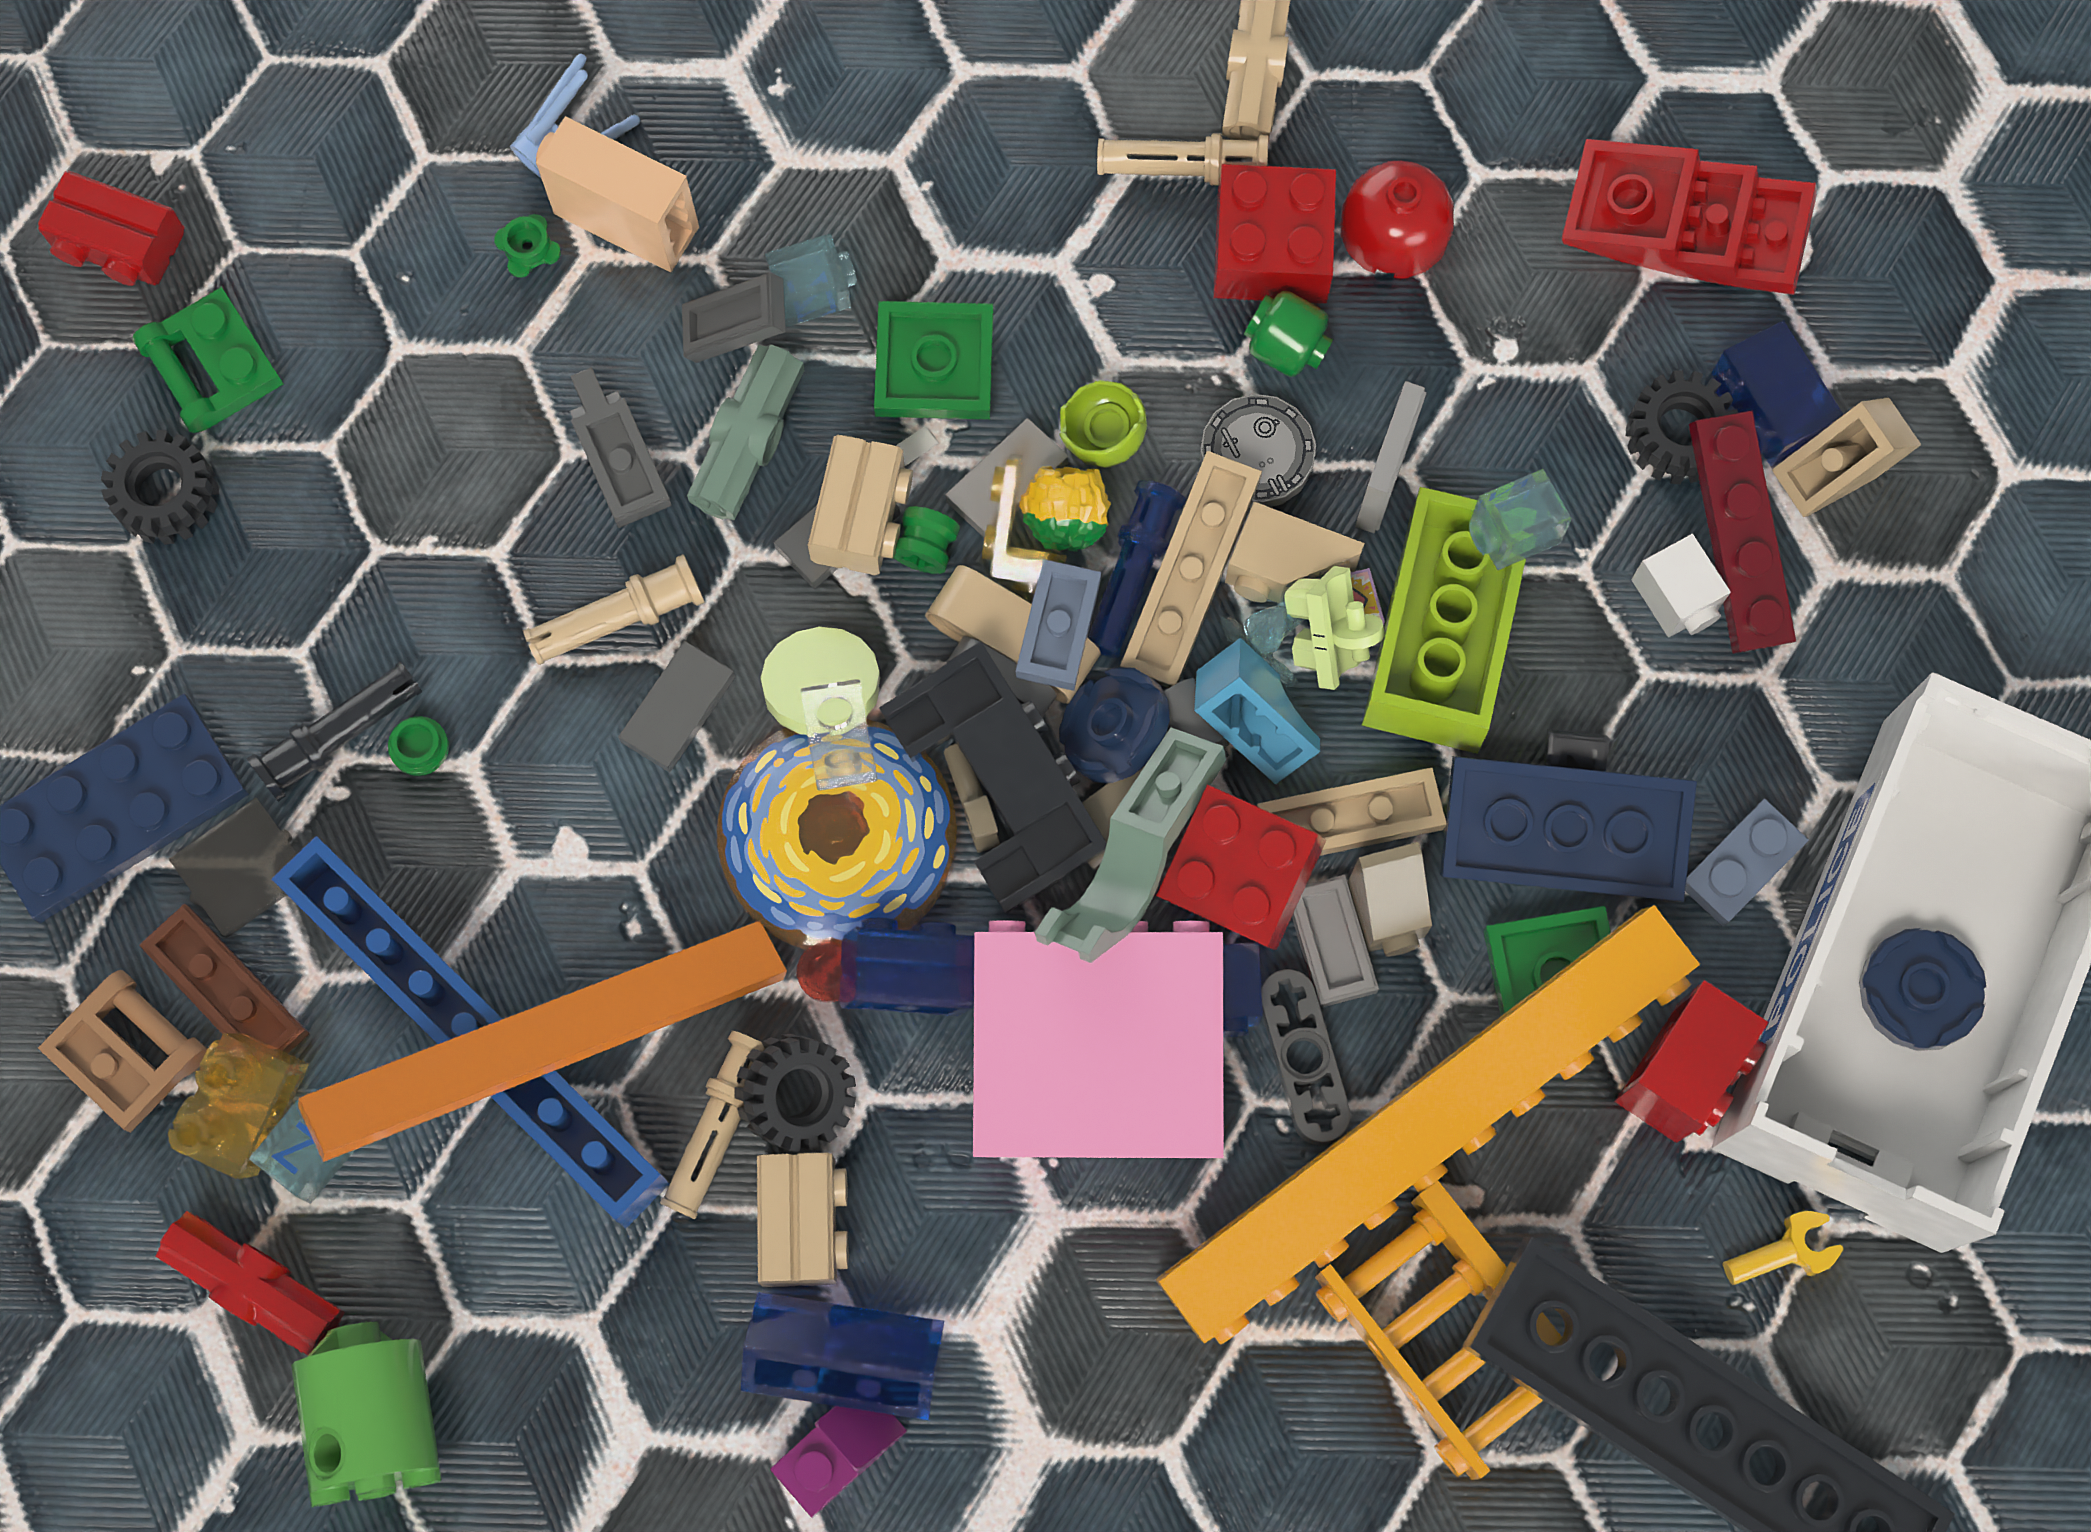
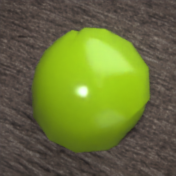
(1103, 423)

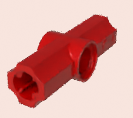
(248, 1283)

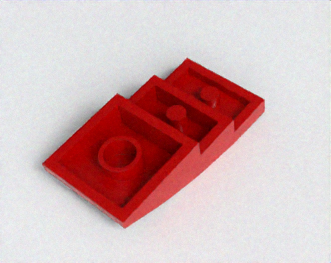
(1689, 215)

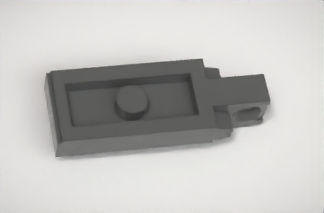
(616, 452)

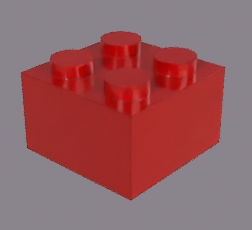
(1274, 232)
(1241, 867)
(1693, 1062)

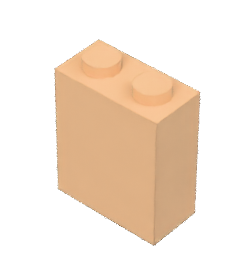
(617, 193)

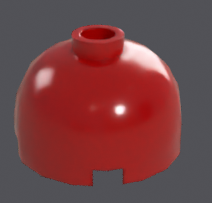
(1397, 219)

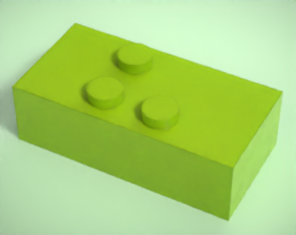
(1443, 630)

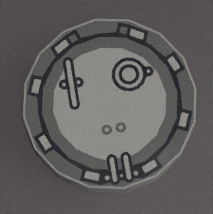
(1267, 437)

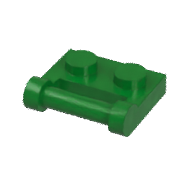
(225, 352)

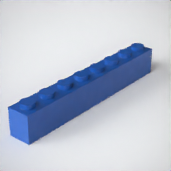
(449, 1008)

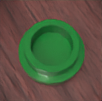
(418, 746)

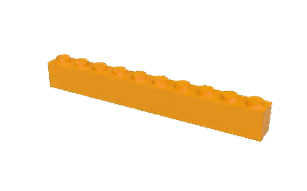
(1427, 1124)

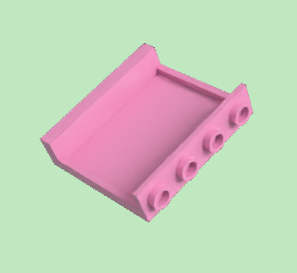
(1101, 1051)

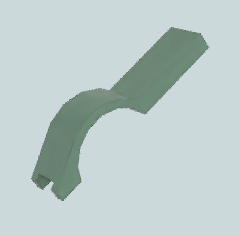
(1137, 846)

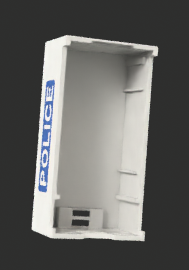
(1958, 828)

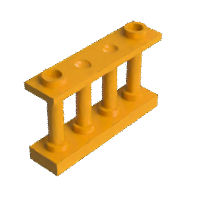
(1475, 1272)

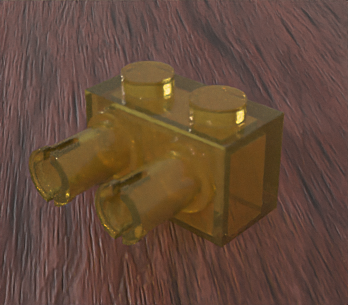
(237, 1103)

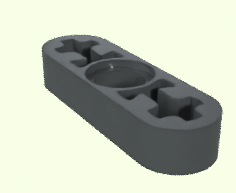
(1331, 1097)

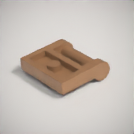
(109, 1066)

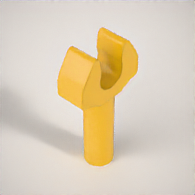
(1785, 1251)

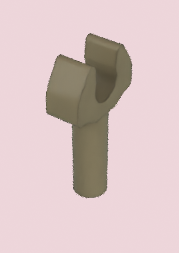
(975, 804)

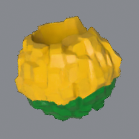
(1066, 507)

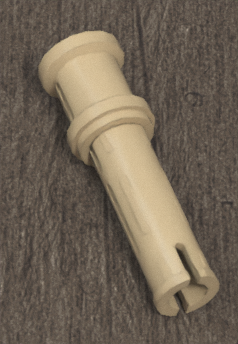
(1114, 156)
(641, 601)
(683, 1193)

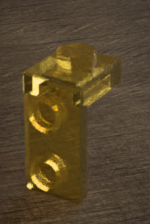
(1007, 561)

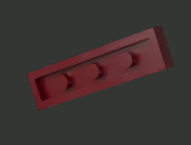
(1742, 531)

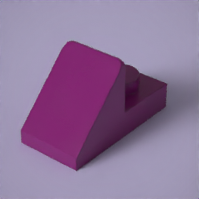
(835, 1455)

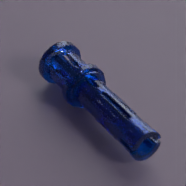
(1140, 544)

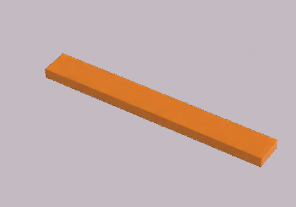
(539, 1040)

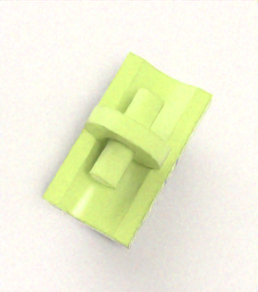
(1338, 627)

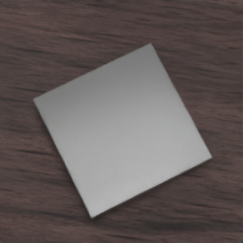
(1391, 457)

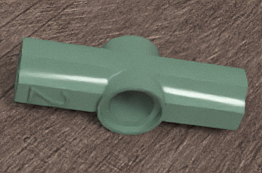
(746, 432)

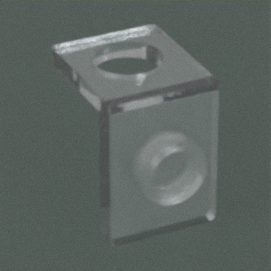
(840, 752)

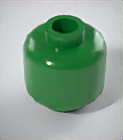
(1288, 333)

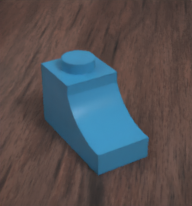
(1251, 710)

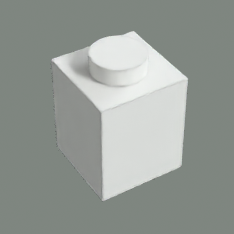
(1681, 587)

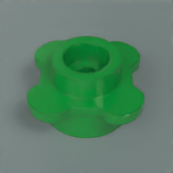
(523, 230)

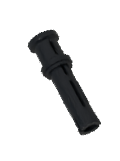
(310, 746)

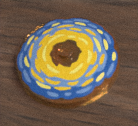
(834, 856)

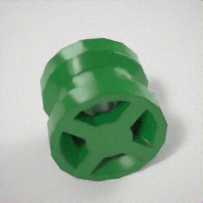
(926, 540)

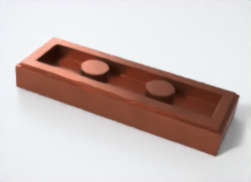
(220, 981)

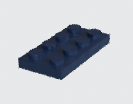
(114, 807)
(1568, 828)

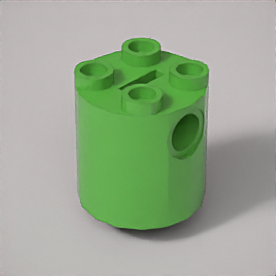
(364, 1415)

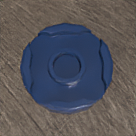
(1114, 725)
(1923, 989)

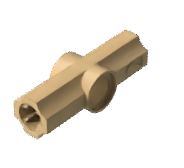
(1255, 68)

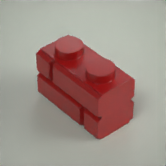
(111, 229)

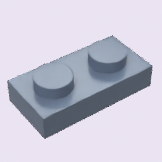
(1058, 625)
(1744, 862)

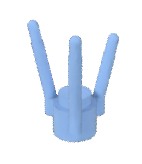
(528, 142)

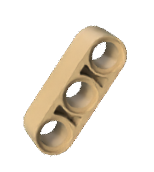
(995, 616)

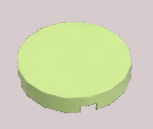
(816, 659)

